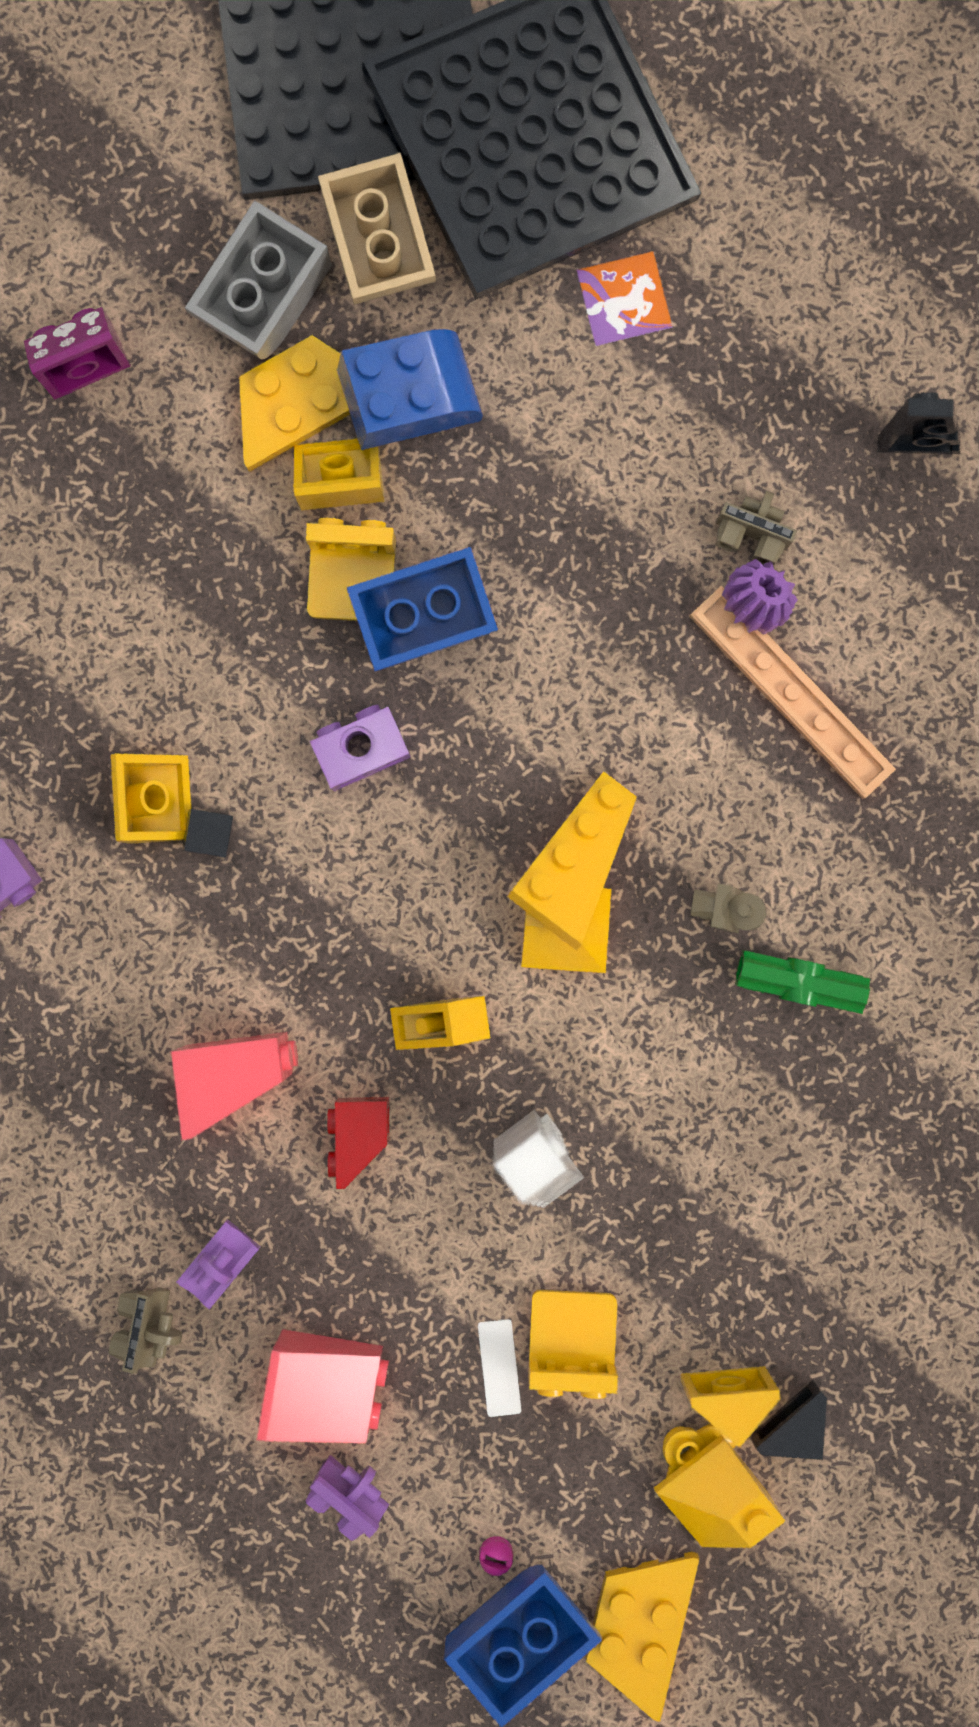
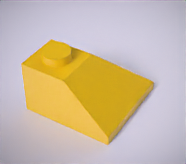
(547, 951)
(720, 1499)

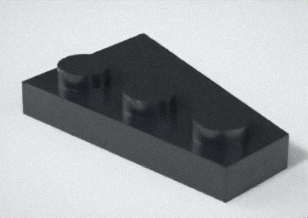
(922, 426)

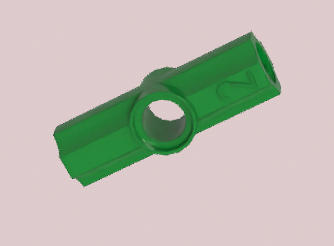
(802, 982)

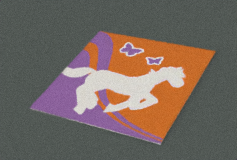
(624, 298)

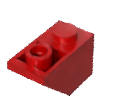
(360, 1135)

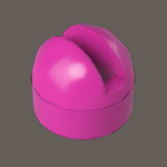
(498, 1550)

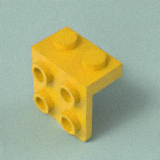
(343, 558)
(573, 1343)

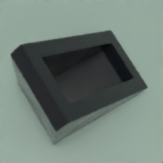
(796, 1428)

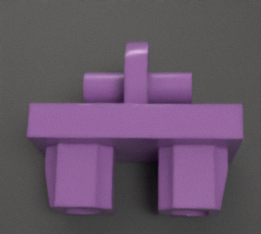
(218, 1264)
(350, 1495)

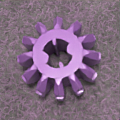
(759, 596)

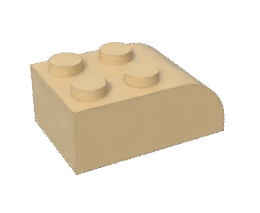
(377, 228)

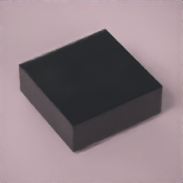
(207, 833)

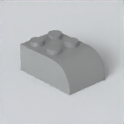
(260, 281)

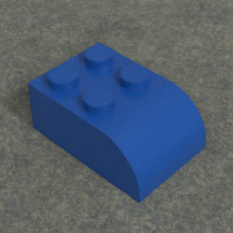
(408, 387)
(422, 609)
(519, 1643)

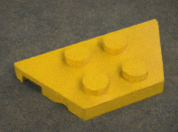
(290, 400)
(641, 1628)

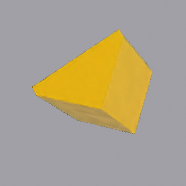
(336, 474)
(150, 797)
(732, 1399)

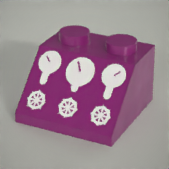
(75, 352)

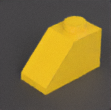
(440, 1023)

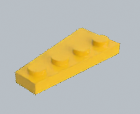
(574, 865)

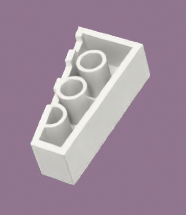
(535, 1160)

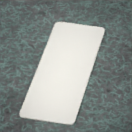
(499, 1368)

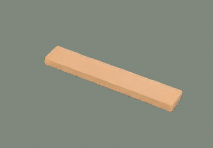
(795, 697)

